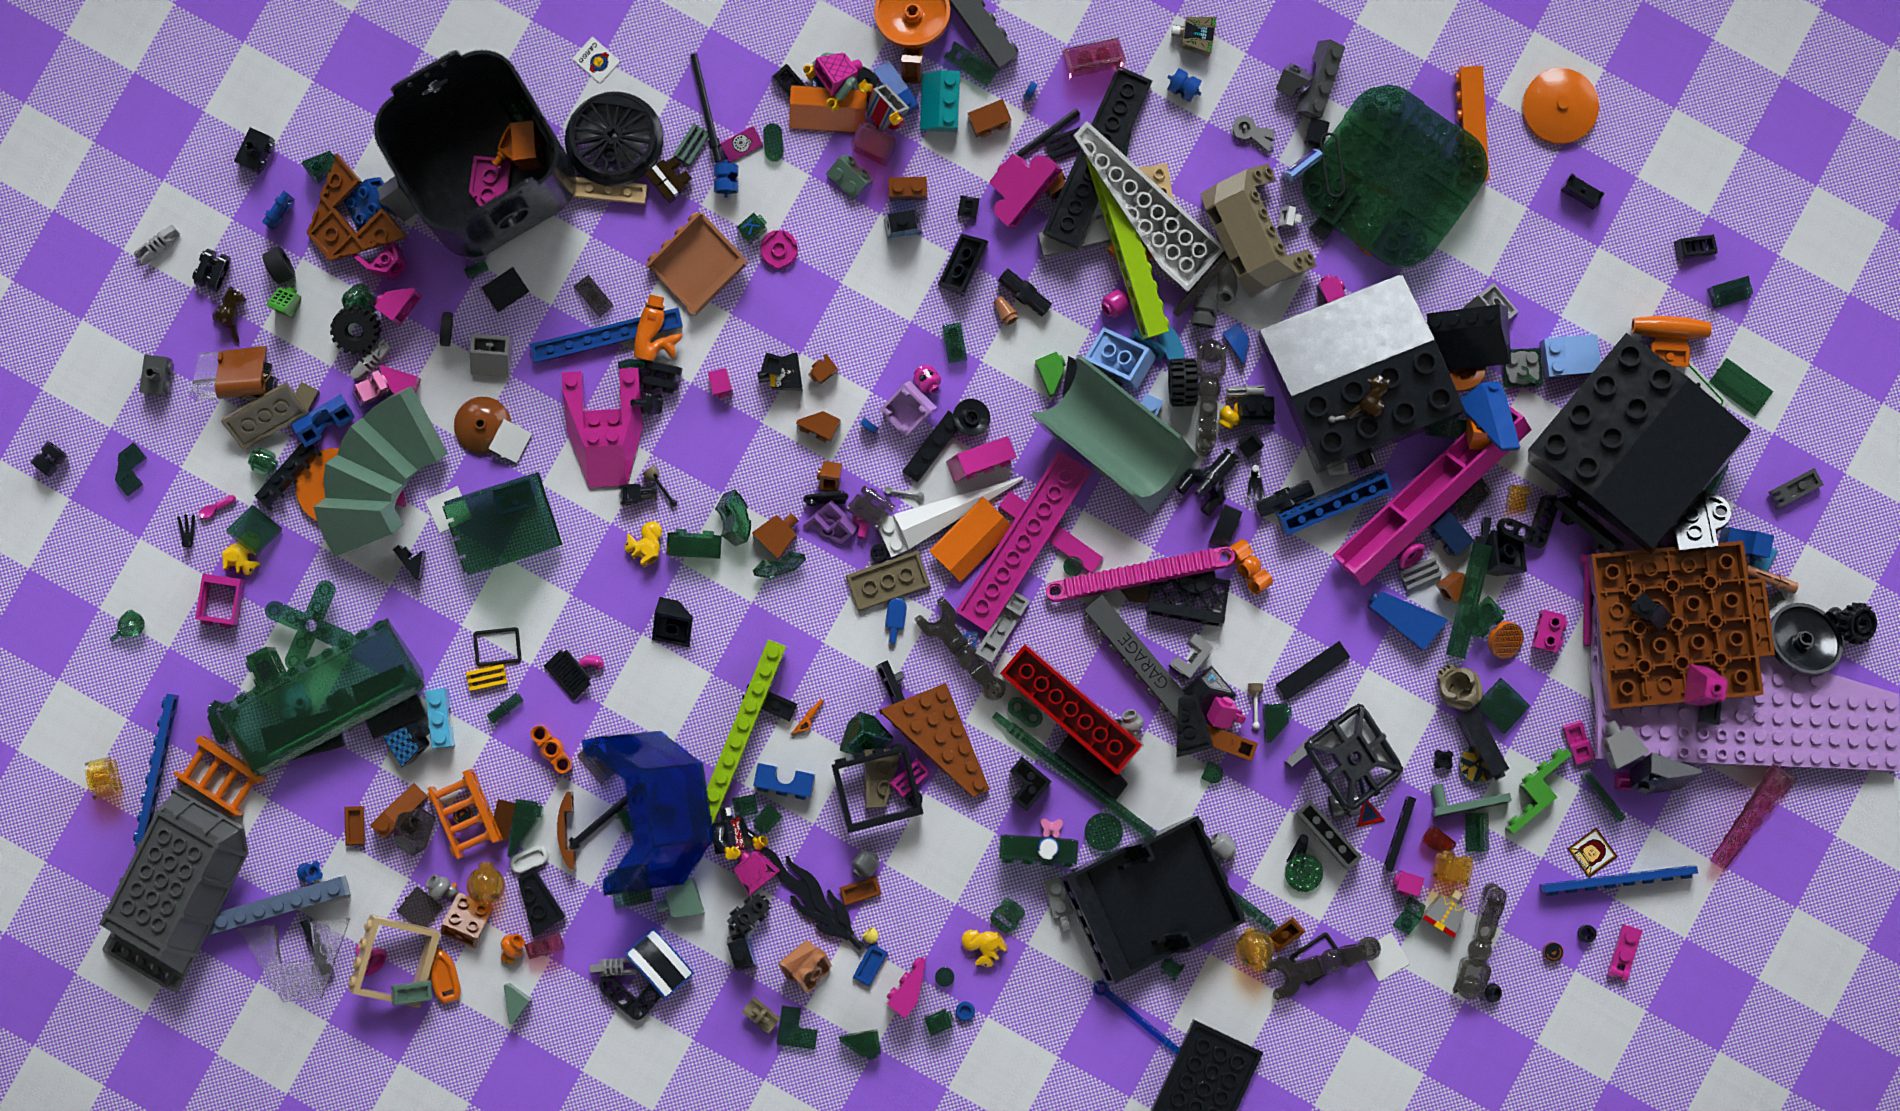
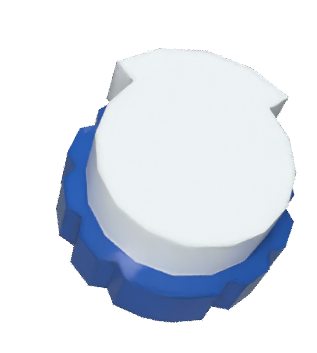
(1048, 847)

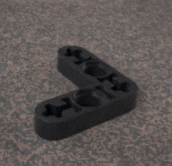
(1532, 531)
(632, 1001)

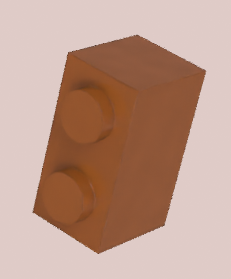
(989, 118)
(907, 188)

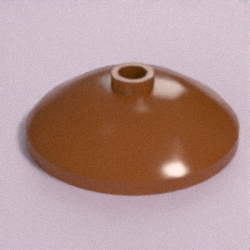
(470, 413)

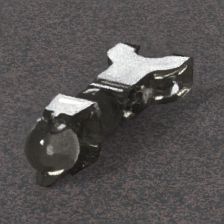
(1209, 390)
(946, 630)
(1480, 947)
(1315, 966)

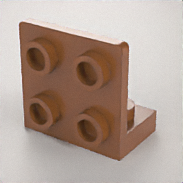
(465, 920)

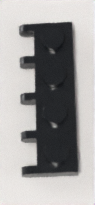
(286, 474)

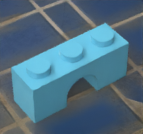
(438, 717)

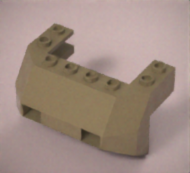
(1249, 233)

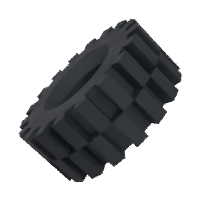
(362, 317)

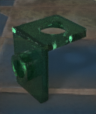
(1409, 917)

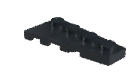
(1091, 767)

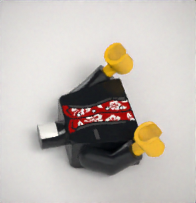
(733, 834)

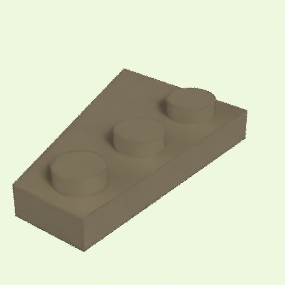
(877, 778)

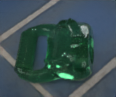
(1009, 910)

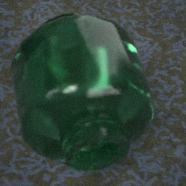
(263, 461)

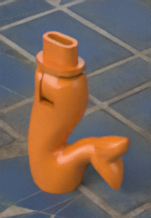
(648, 326)

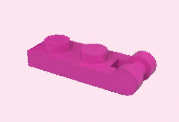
(1624, 952)

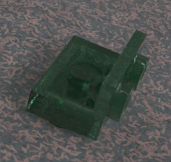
(1487, 615)

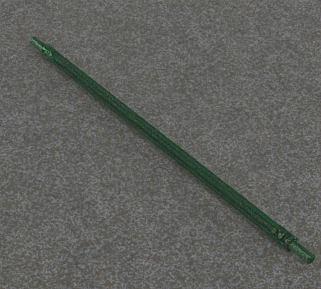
(1110, 803)

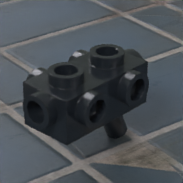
(743, 919)

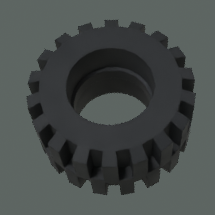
(1183, 382)

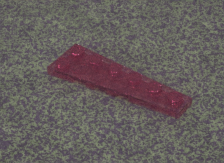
(1774, 784)

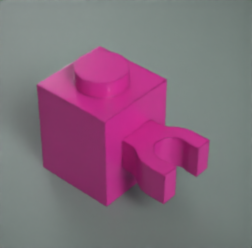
(1224, 712)

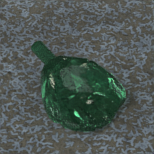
(129, 625)

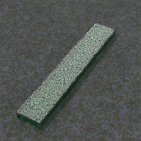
(1469, 600)

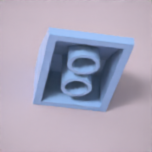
(1569, 356)
(1121, 357)

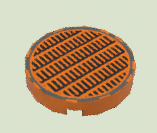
(1505, 639)

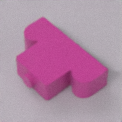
(1022, 186)

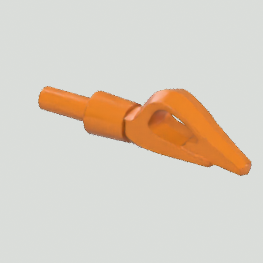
(807, 718)

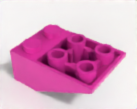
(906, 995)

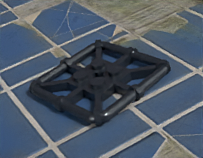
(1343, 753)

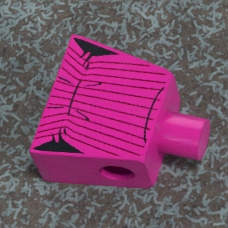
(754, 870)

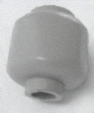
(1223, 846)

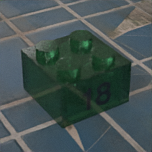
(265, 664)

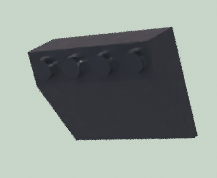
(1472, 336)

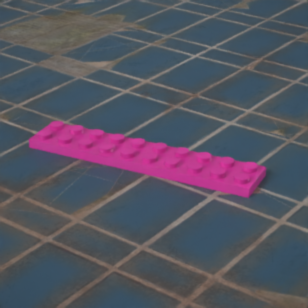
(1023, 541)

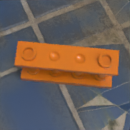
(221, 756)
(476, 798)

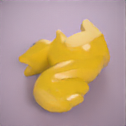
(648, 547)
(237, 556)
(988, 944)

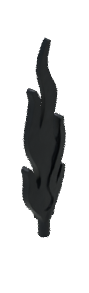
(816, 904)

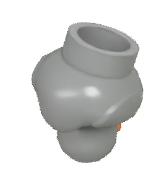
(1132, 722)
(439, 885)

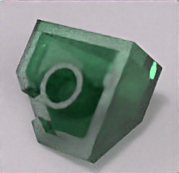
(864, 733)

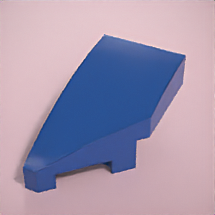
(1238, 341)

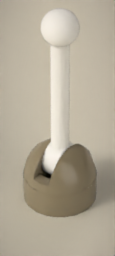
(1255, 690)

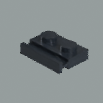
(1256, 410)

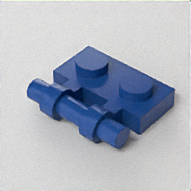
(274, 216)

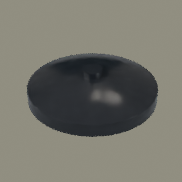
(1806, 639)

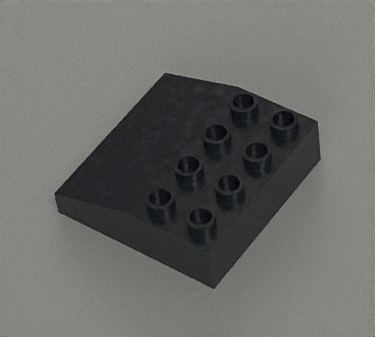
(1331, 353)
(1638, 443)

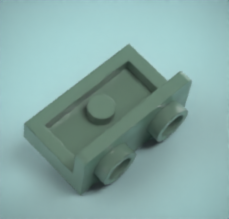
(849, 175)

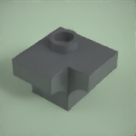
(1293, 78)

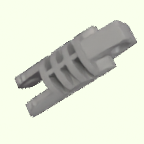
(156, 245)
(370, 361)
(612, 967)

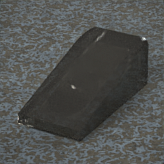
(593, 296)

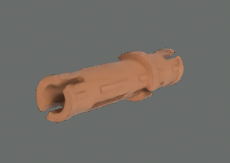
(1777, 581)

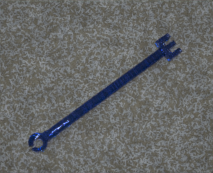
(1135, 1016)

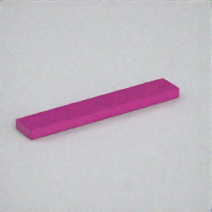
(1059, 538)

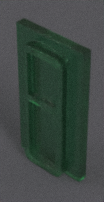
(1740, 386)

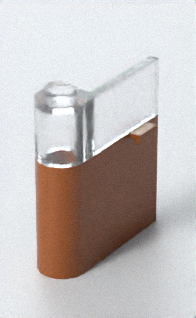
(229, 374)

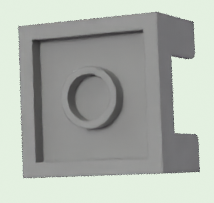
(1195, 660)

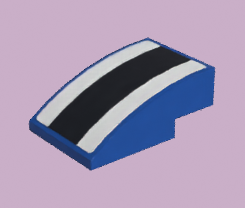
(658, 963)

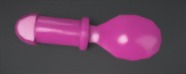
(209, 511)

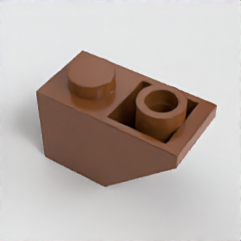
(821, 424)

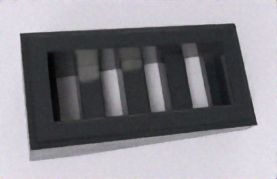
(786, 68)
(1683, 247)

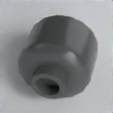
(865, 864)

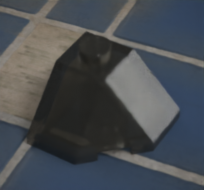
(413, 830)

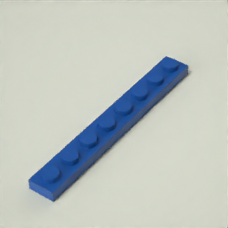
(597, 337)
(157, 764)
(1627, 879)

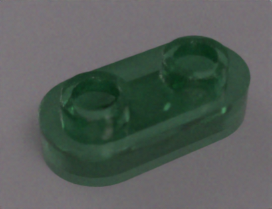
(1025, 711)

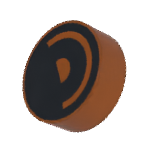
(1553, 951)

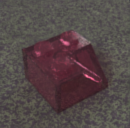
(873, 143)

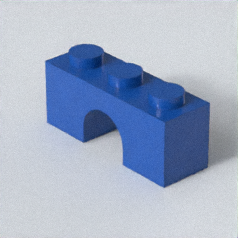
(332, 412)
(767, 779)

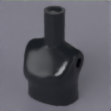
(649, 403)

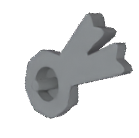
(1245, 127)

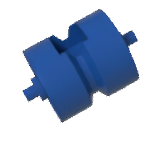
(1184, 85)
(726, 178)

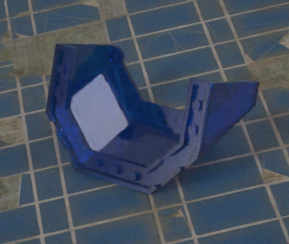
(665, 809)

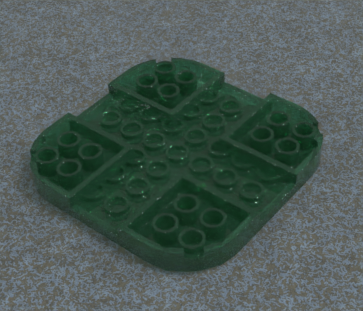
(1403, 176)

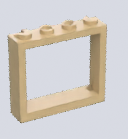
(365, 946)

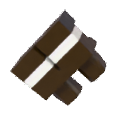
(665, 179)

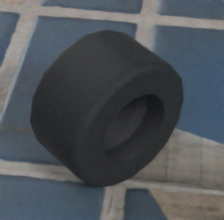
(278, 265)

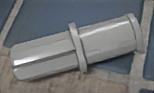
(1246, 391)

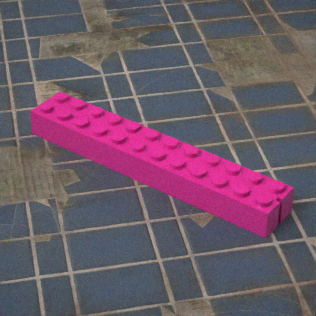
(1419, 505)

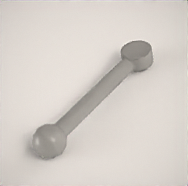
(1332, 419)
(888, 490)

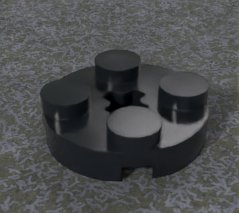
(1199, 585)

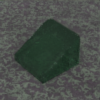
(745, 805)

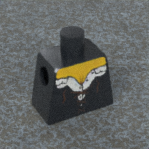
(789, 378)

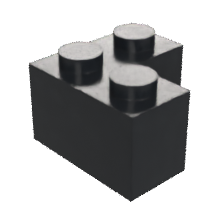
(1033, 780)

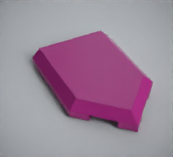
(487, 179)

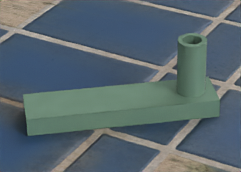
(1444, 809)

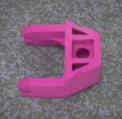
(384, 269)

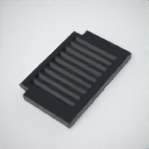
(568, 673)

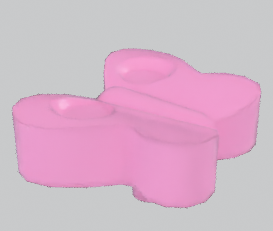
(1051, 828)

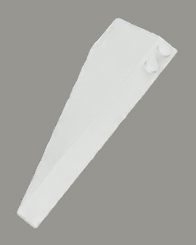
(1165, 228)

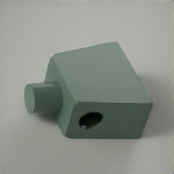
(682, 900)

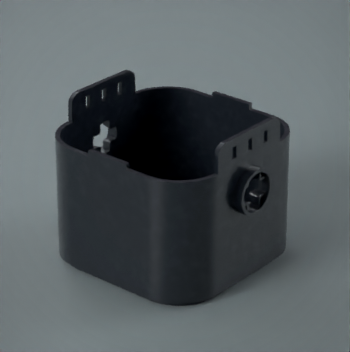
(436, 131)

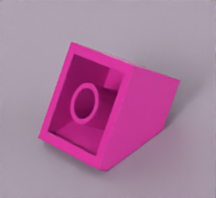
(397, 304)

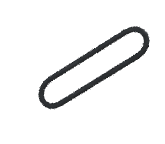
(1340, 165)

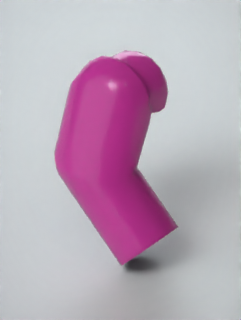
(863, 527)
(591, 660)

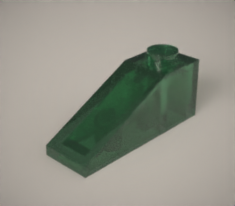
(525, 818)

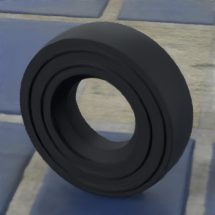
(446, 329)

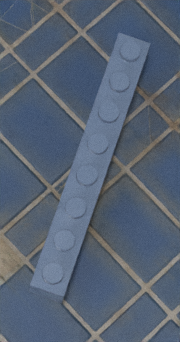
(280, 904)

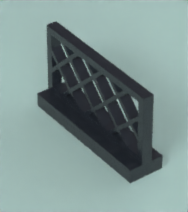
(1189, 613)

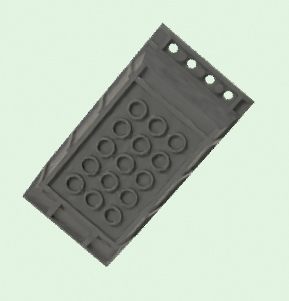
(174, 889)

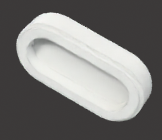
(529, 859)

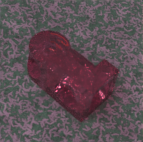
(544, 945)

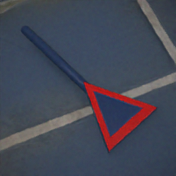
(1368, 812)

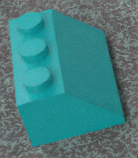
(940, 101)

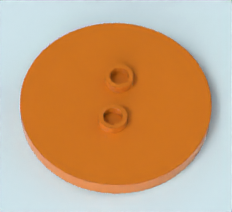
(311, 482)

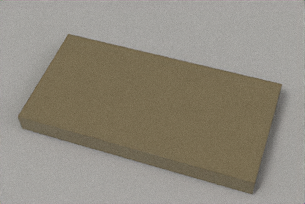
(264, 416)
(888, 580)

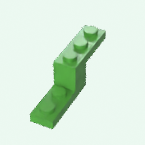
(1537, 790)

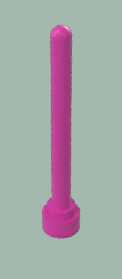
(1587, 602)

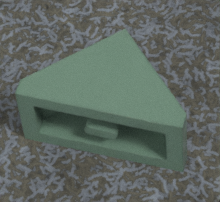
(515, 1001)

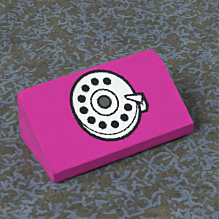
(741, 144)

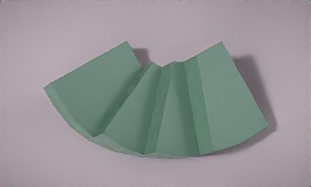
(373, 469)

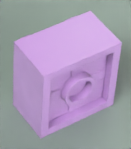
(907, 408)

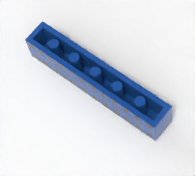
(1334, 502)

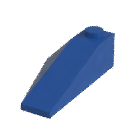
(1491, 412)

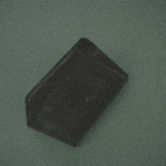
(596, 767)

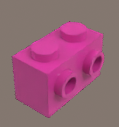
(1549, 631)

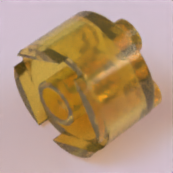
(102, 777)
(1452, 869)

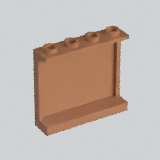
(697, 262)

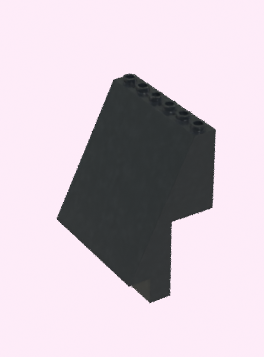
(1152, 899)

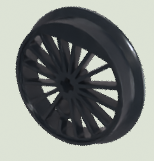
(621, 176)

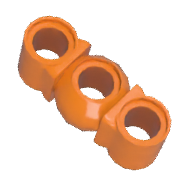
(1250, 567)
(545, 742)

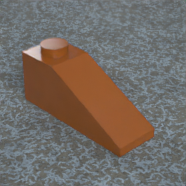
(406, 802)

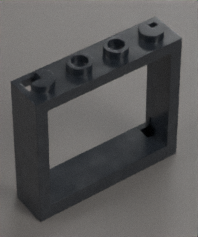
(884, 819)

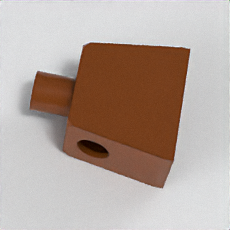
(777, 534)

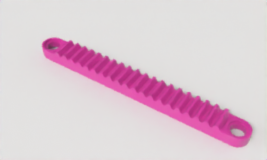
(1140, 574)

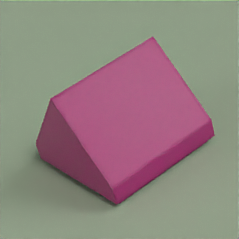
(1622, 781)

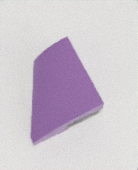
(832, 523)

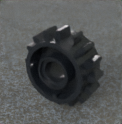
(1857, 623)

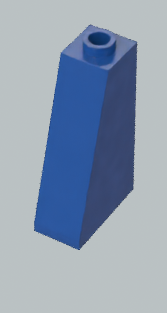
(1407, 619)

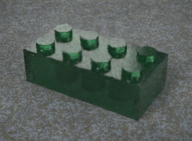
(1026, 849)

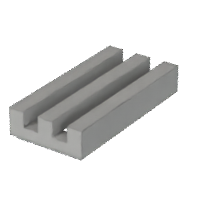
(1435, 567)

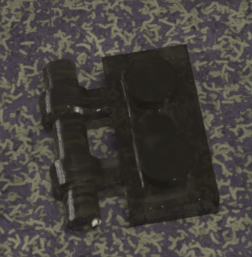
(867, 511)

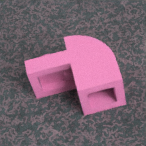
(371, 389)

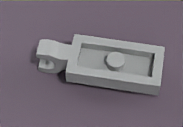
(1058, 901)

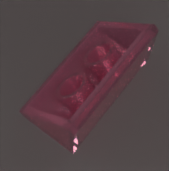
(1094, 57)

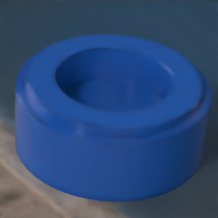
(1030, 90)
(869, 425)
(965, 1011)

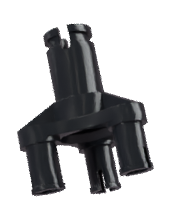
(1210, 480)

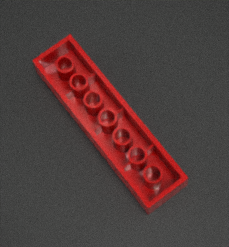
(1072, 709)

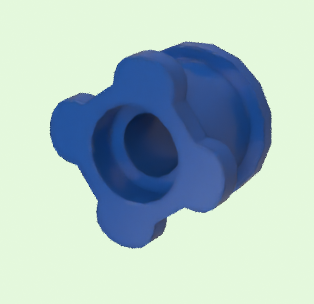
(309, 872)

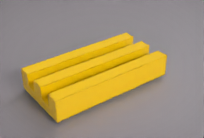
(470, 681)

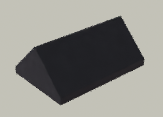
(963, 264)

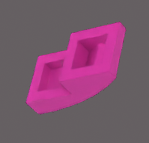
(1578, 742)

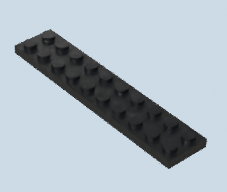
(1114, 121)

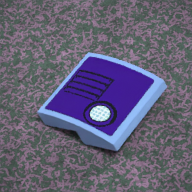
(1302, 165)

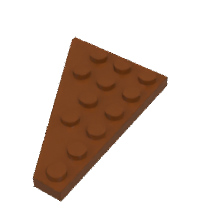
(937, 729)

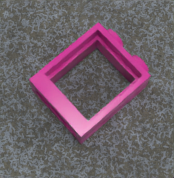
(204, 595)

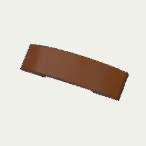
(568, 855)

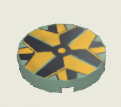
(1470, 767)

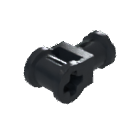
(636, 493)

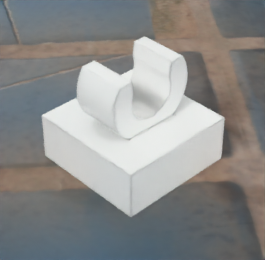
(1288, 217)

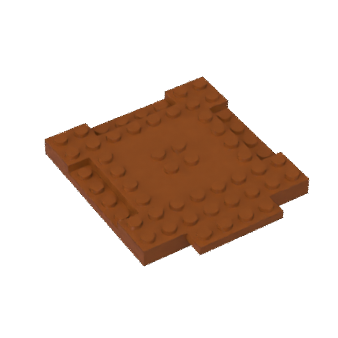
(1715, 622)

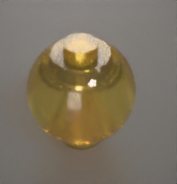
(485, 884)
(1255, 949)

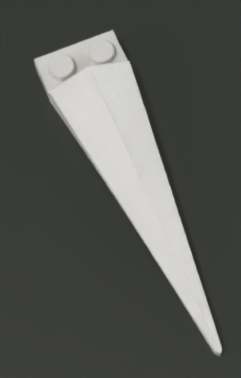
(915, 525)

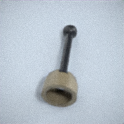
(652, 475)

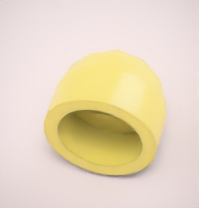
(871, 935)

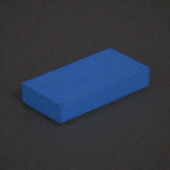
(870, 964)

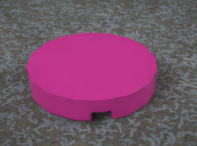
(779, 249)

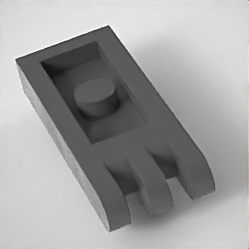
(1796, 487)

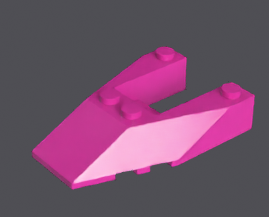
(604, 438)

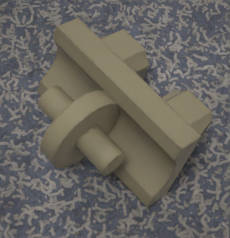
(761, 1015)

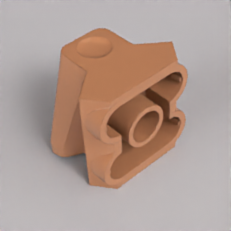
(805, 966)

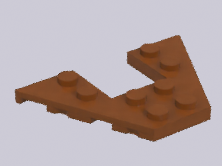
(332, 231)

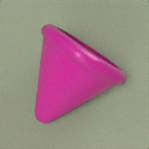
(1410, 555)
(376, 960)

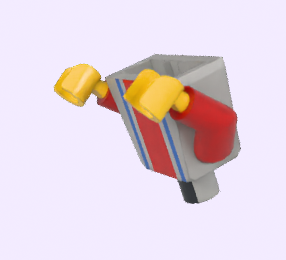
(884, 106)

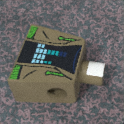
(1196, 34)

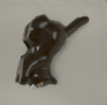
(226, 313)
(1373, 403)

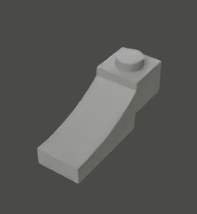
(1329, 740)

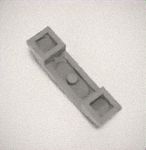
(1002, 627)

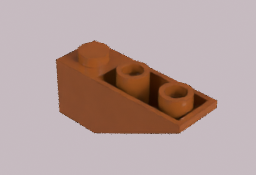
(1232, 743)

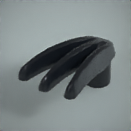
(1255, 477)
(187, 537)
(1301, 844)

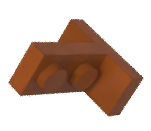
(912, 65)

